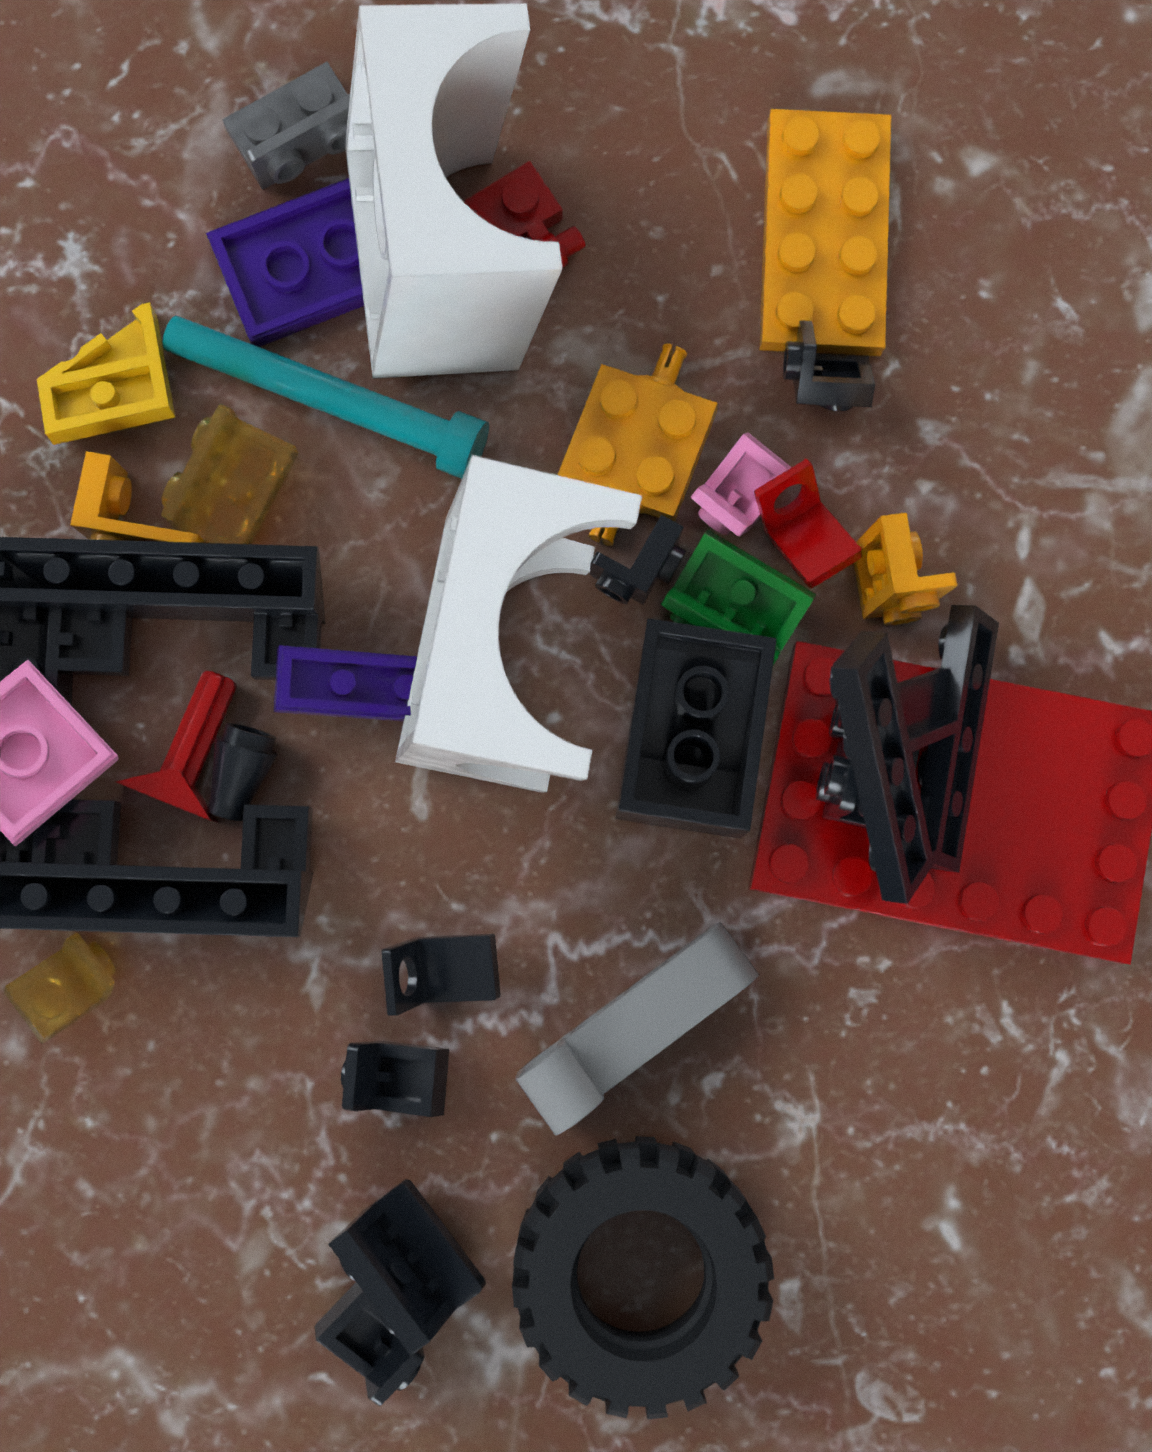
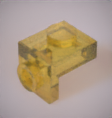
(62, 987)

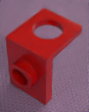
(805, 528)

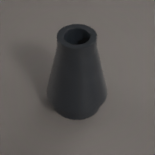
(239, 768)

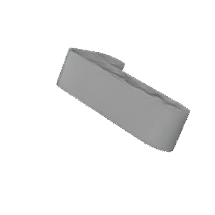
(634, 1027)

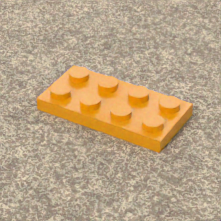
(826, 230)

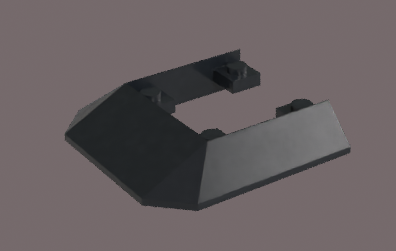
(71, 615)

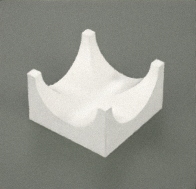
(496, 535)

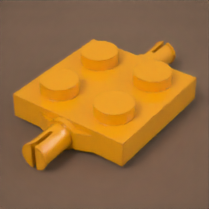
(640, 437)

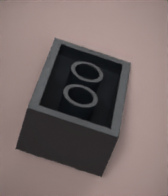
(696, 729)

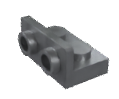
(291, 126)

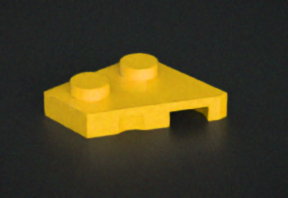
(109, 384)

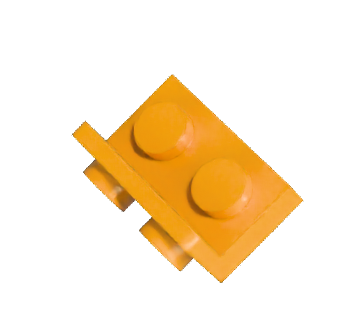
(889, 574)

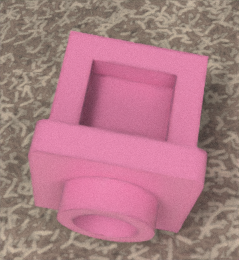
(728, 495)

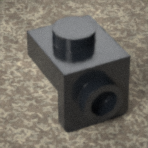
(826, 379)
(656, 561)
(395, 1078)
(362, 1341)

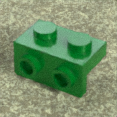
(736, 593)

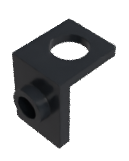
(441, 971)

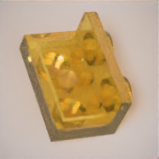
(227, 480)

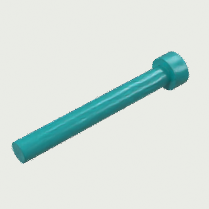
(449, 440)

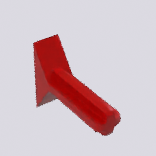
(190, 748)

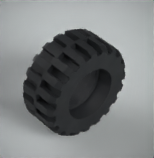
(659, 1363)

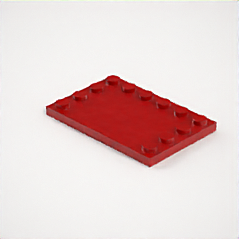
(1049, 830)

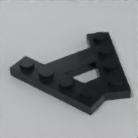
(890, 721)

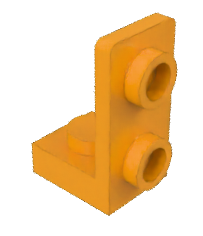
(103, 496)

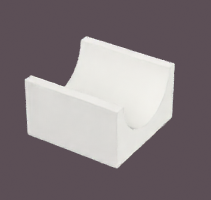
(434, 275)

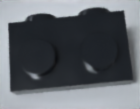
(407, 1265)

